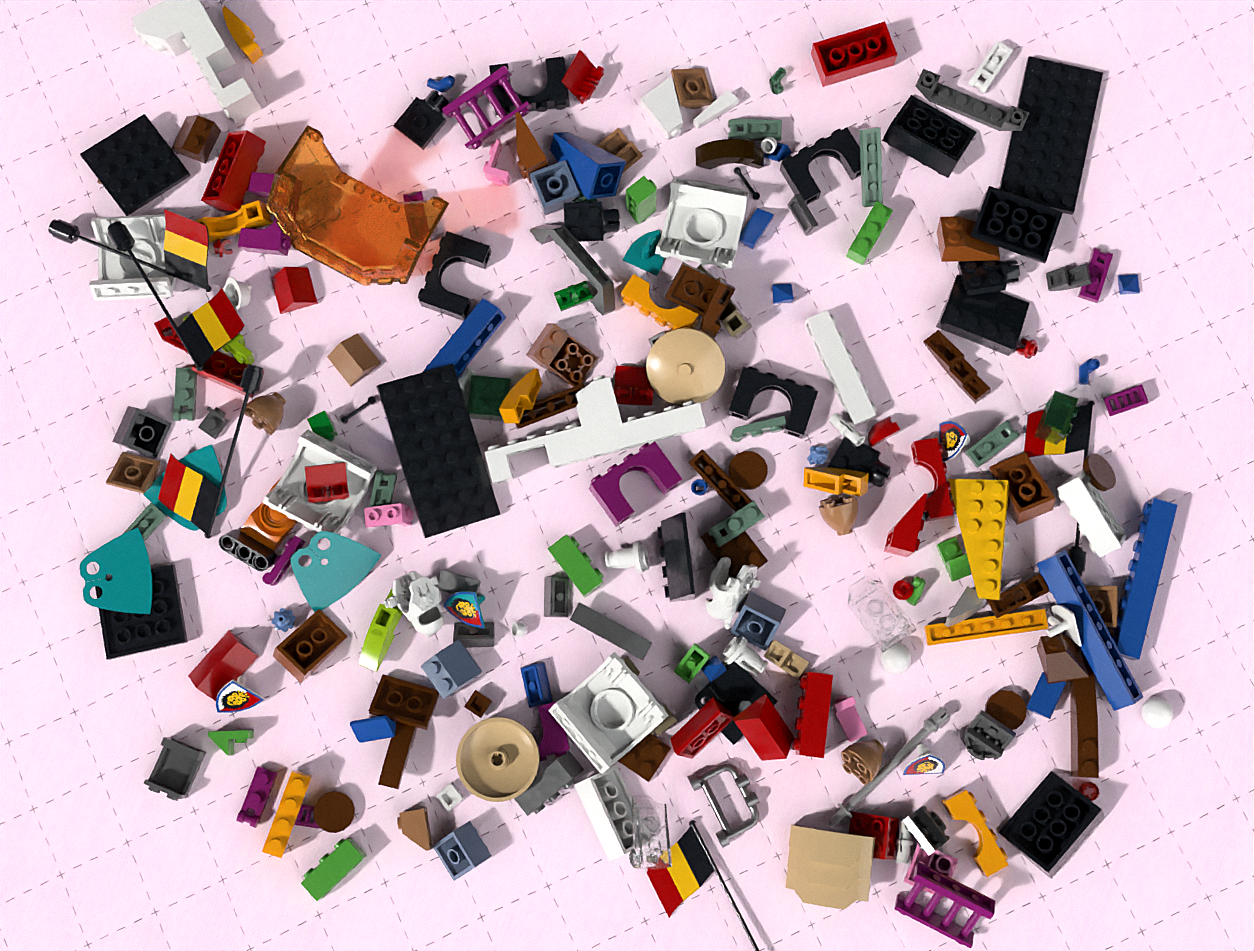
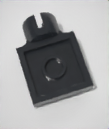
(423, 119)
(590, 220)
(987, 276)
(861, 459)

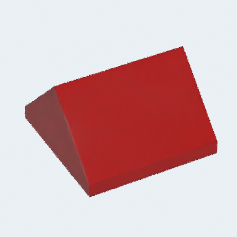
(293, 289)

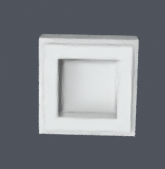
(450, 796)

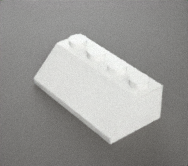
(1092, 514)
(609, 810)

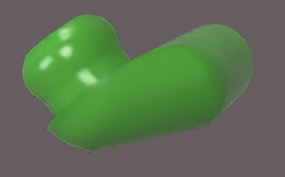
(919, 584)

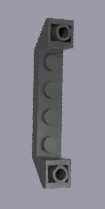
(968, 105)
(605, 299)

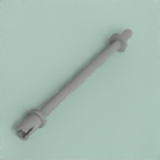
(930, 725)

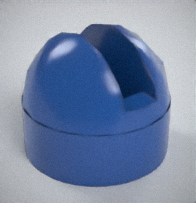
(699, 483)

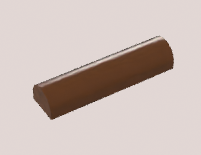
(550, 406)
(719, 481)

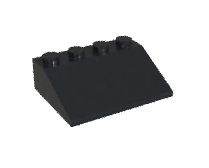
(929, 136)
(1016, 224)
(984, 318)
(677, 558)
(1052, 824)

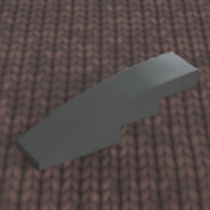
(611, 631)

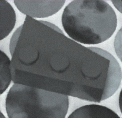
(548, 783)

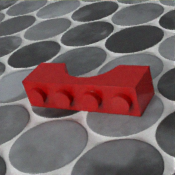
(928, 455)

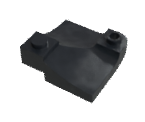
(736, 692)

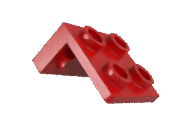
(880, 827)

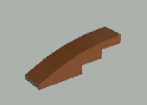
(713, 308)
(956, 366)
(1019, 595)
(397, 755)

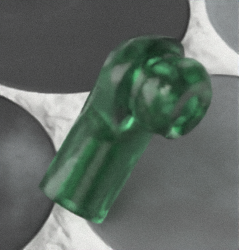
(775, 81)

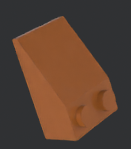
(528, 150)
(957, 245)
(1027, 490)
(309, 645)

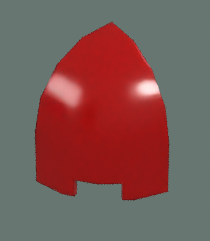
(881, 431)

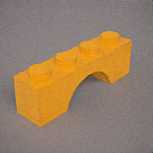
(249, 216)
(637, 294)
(286, 813)
(988, 855)

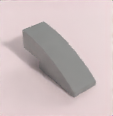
(965, 607)

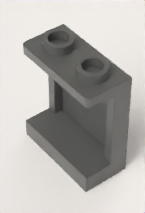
(175, 769)

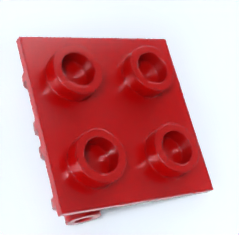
(582, 77)
(632, 386)
(326, 482)

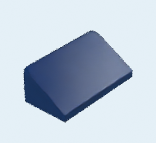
(755, 228)
(536, 685)
(1045, 697)
(373, 728)

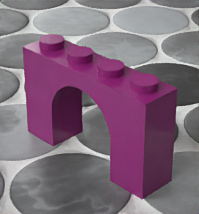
(268, 240)
(648, 460)
(554, 736)

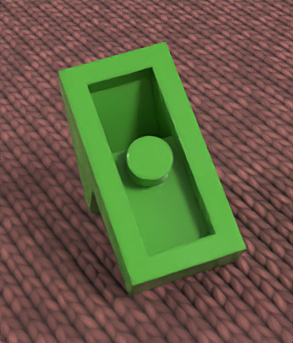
(953, 559)
(692, 663)
(225, 739)

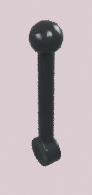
(756, 195)
(371, 400)

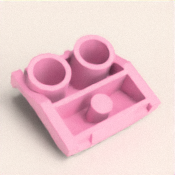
(937, 860)

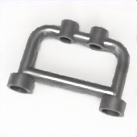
(750, 799)

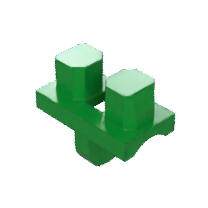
(581, 296)

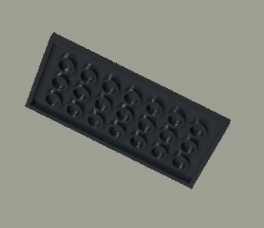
(1051, 150)
(438, 450)

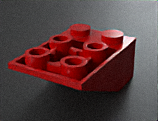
(903, 536)

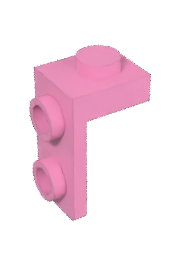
(492, 174)
(388, 515)
(849, 718)

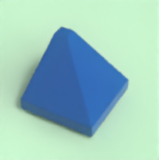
(779, 153)
(1128, 284)
(782, 293)
(713, 668)

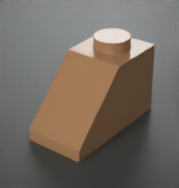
(416, 827)

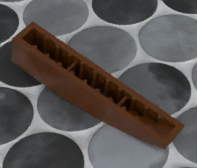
(1084, 726)

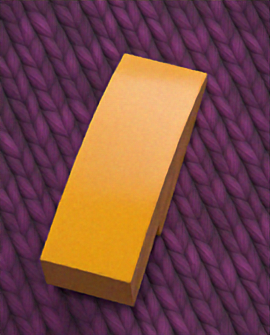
(242, 36)
(521, 397)
(836, 480)

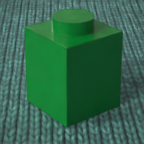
(323, 426)

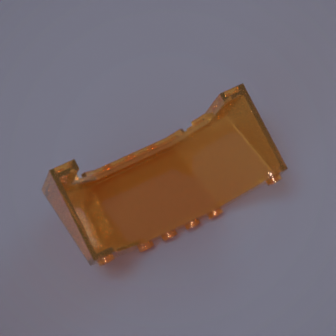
(369, 237)

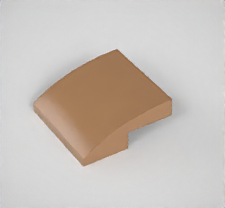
(620, 146)

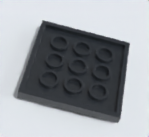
(135, 165)
(138, 633)

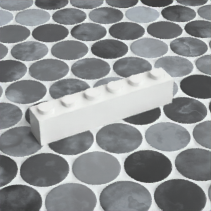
(840, 369)

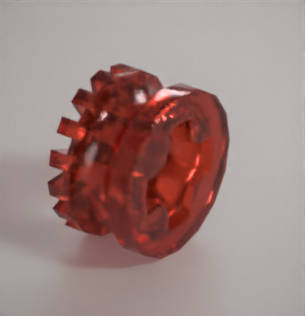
(1094, 794)

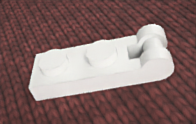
(990, 66)

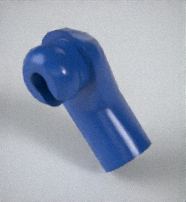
(441, 85)
(1086, 368)

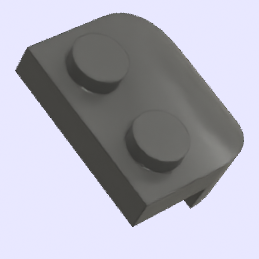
(987, 737)
(927, 829)

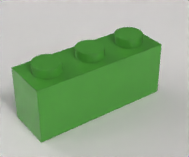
(641, 199)
(869, 233)
(576, 565)
(332, 868)

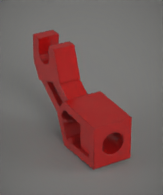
(163, 326)

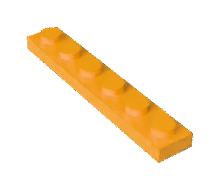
(986, 627)

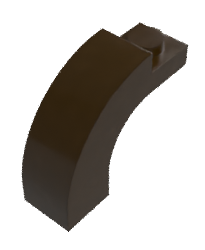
(729, 151)

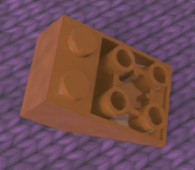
(562, 355)

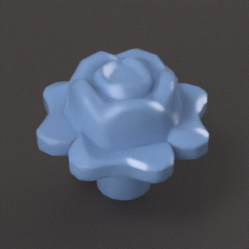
(817, 455)
(283, 620)

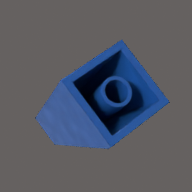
(592, 168)

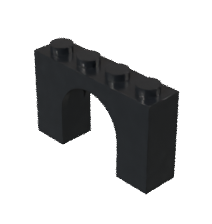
(553, 96)
(839, 145)
(452, 250)
(799, 397)

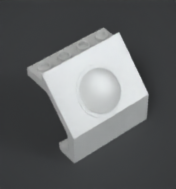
(703, 222)
(119, 275)
(291, 493)
(608, 713)

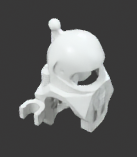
(729, 592)
(422, 602)

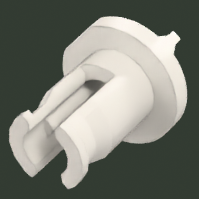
(628, 558)
(744, 656)

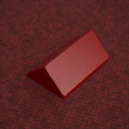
(223, 371)
(222, 664)
(701, 729)
(765, 730)

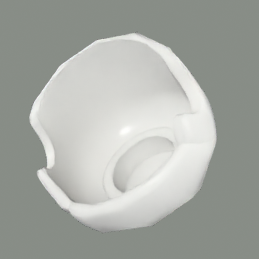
(896, 659)
(1157, 712)

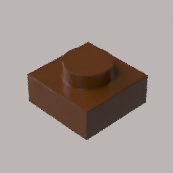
(478, 703)

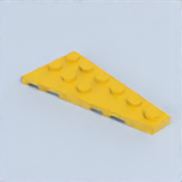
(982, 522)

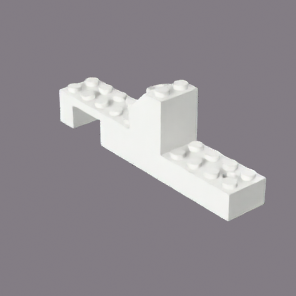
(183, 26)
(599, 431)

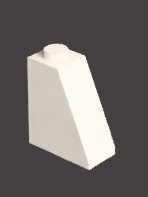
(663, 109)

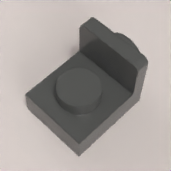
(213, 422)

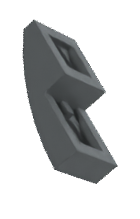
(1068, 279)

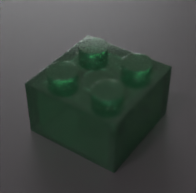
(487, 396)
(1057, 417)

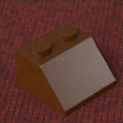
(196, 138)

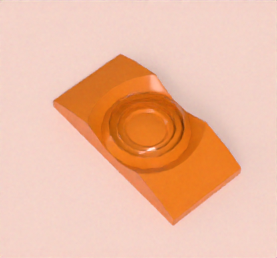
(268, 525)

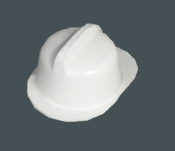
(237, 293)

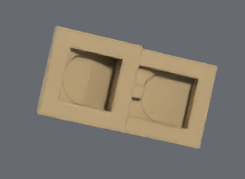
(786, 660)

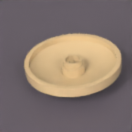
(685, 366)
(497, 759)

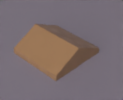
(692, 87)
(353, 359)
(133, 473)
(1106, 602)

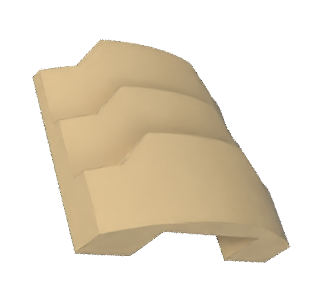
(829, 866)

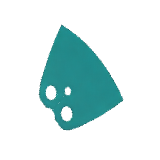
(205, 463)
(346, 568)
(131, 575)

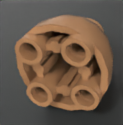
(266, 412)
(840, 513)
(863, 759)

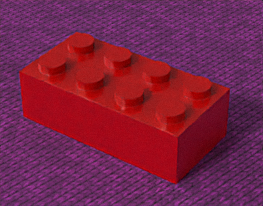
(853, 54)
(233, 171)
(814, 714)

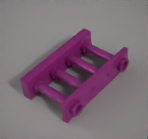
(470, 98)
(952, 889)

